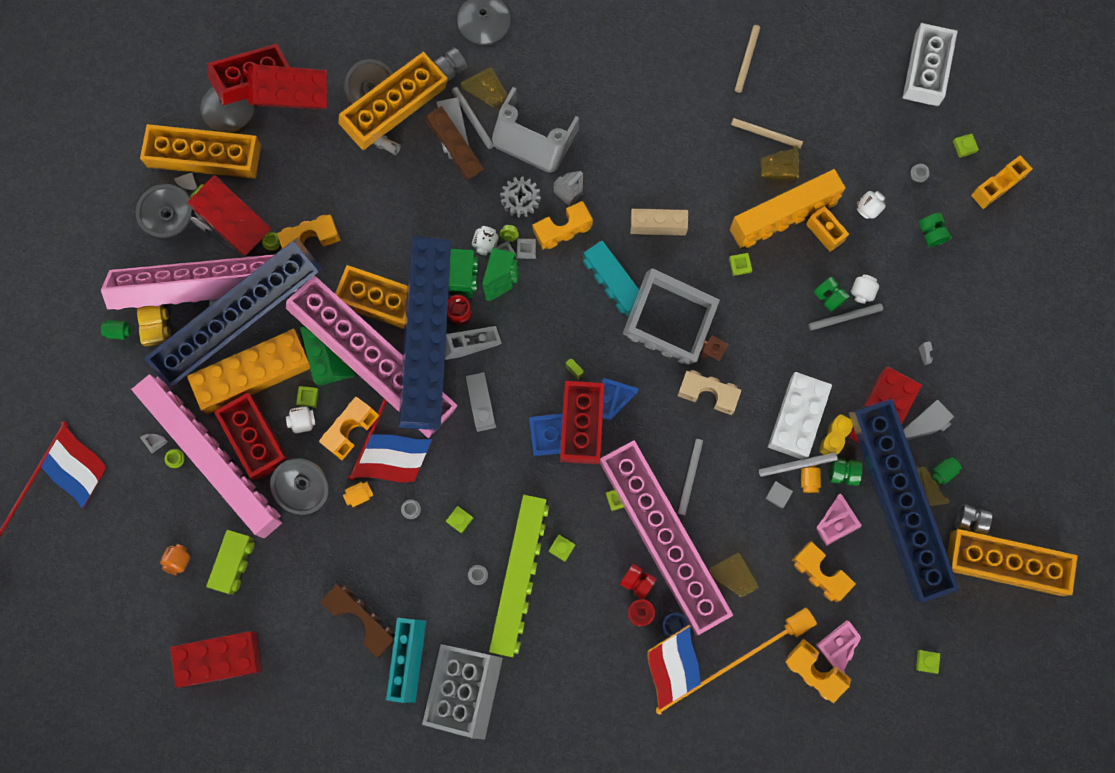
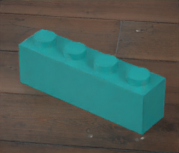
(612, 276)
(406, 660)

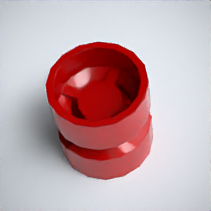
(459, 310)
(638, 581)
(641, 613)

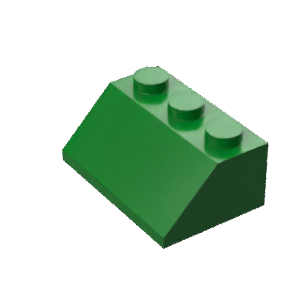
(500, 273)
(323, 362)

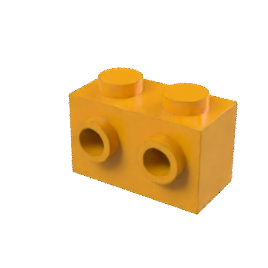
(827, 228)

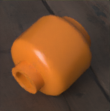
(175, 559)

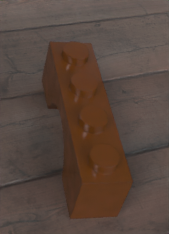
(454, 142)
(377, 637)

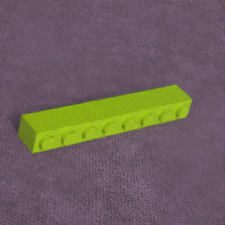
(518, 576)

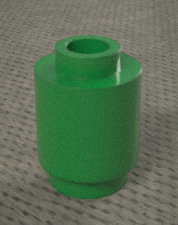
(116, 329)
(946, 471)

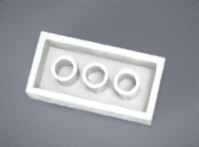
(930, 64)
(799, 416)

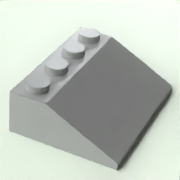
(462, 692)

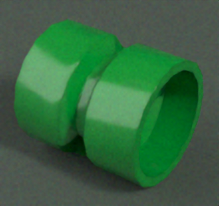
(934, 229)
(836, 299)
(845, 471)

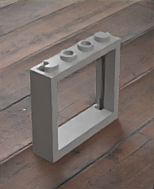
(681, 289)

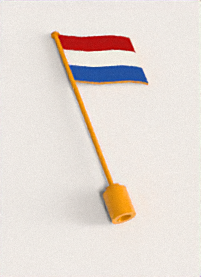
(677, 668)

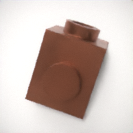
(714, 348)

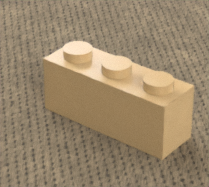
(659, 222)

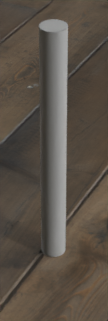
(473, 119)
(846, 316)
(798, 464)
(690, 477)

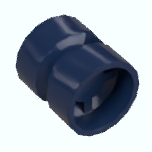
(673, 623)

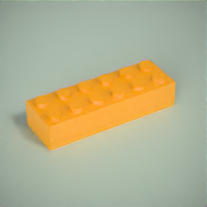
(392, 101)
(201, 151)
(787, 209)
(249, 371)
(1012, 562)

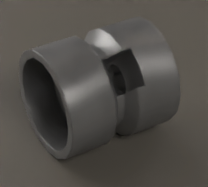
(451, 63)
(973, 520)

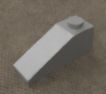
(569, 187)
(470, 341)
(480, 402)
(929, 421)

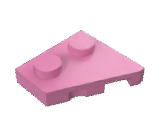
(837, 521)
(840, 645)

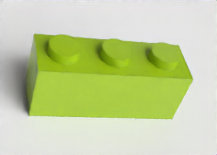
(230, 562)

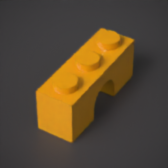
(1002, 182)
(322, 227)
(550, 234)
(354, 415)
(809, 561)
(829, 684)

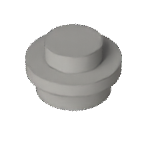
(919, 173)
(410, 509)
(478, 575)

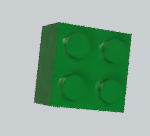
(461, 273)

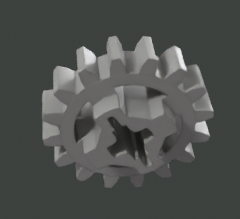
(527, 198)

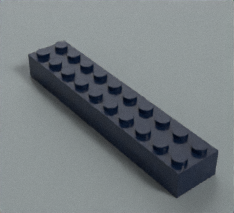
(233, 312)
(425, 334)
(903, 501)

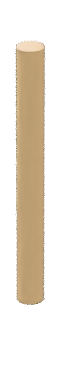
(747, 58)
(767, 133)

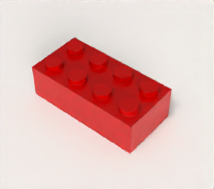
(230, 74)
(287, 87)
(228, 216)
(892, 386)
(582, 422)
(251, 436)
(215, 659)

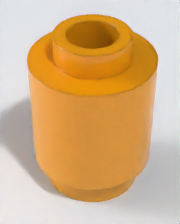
(811, 479)
(357, 494)

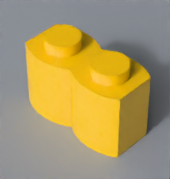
(153, 325)
(836, 434)

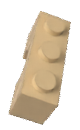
(725, 395)

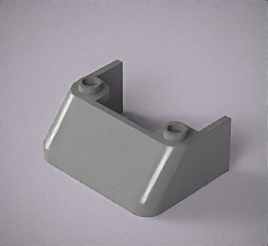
(528, 145)

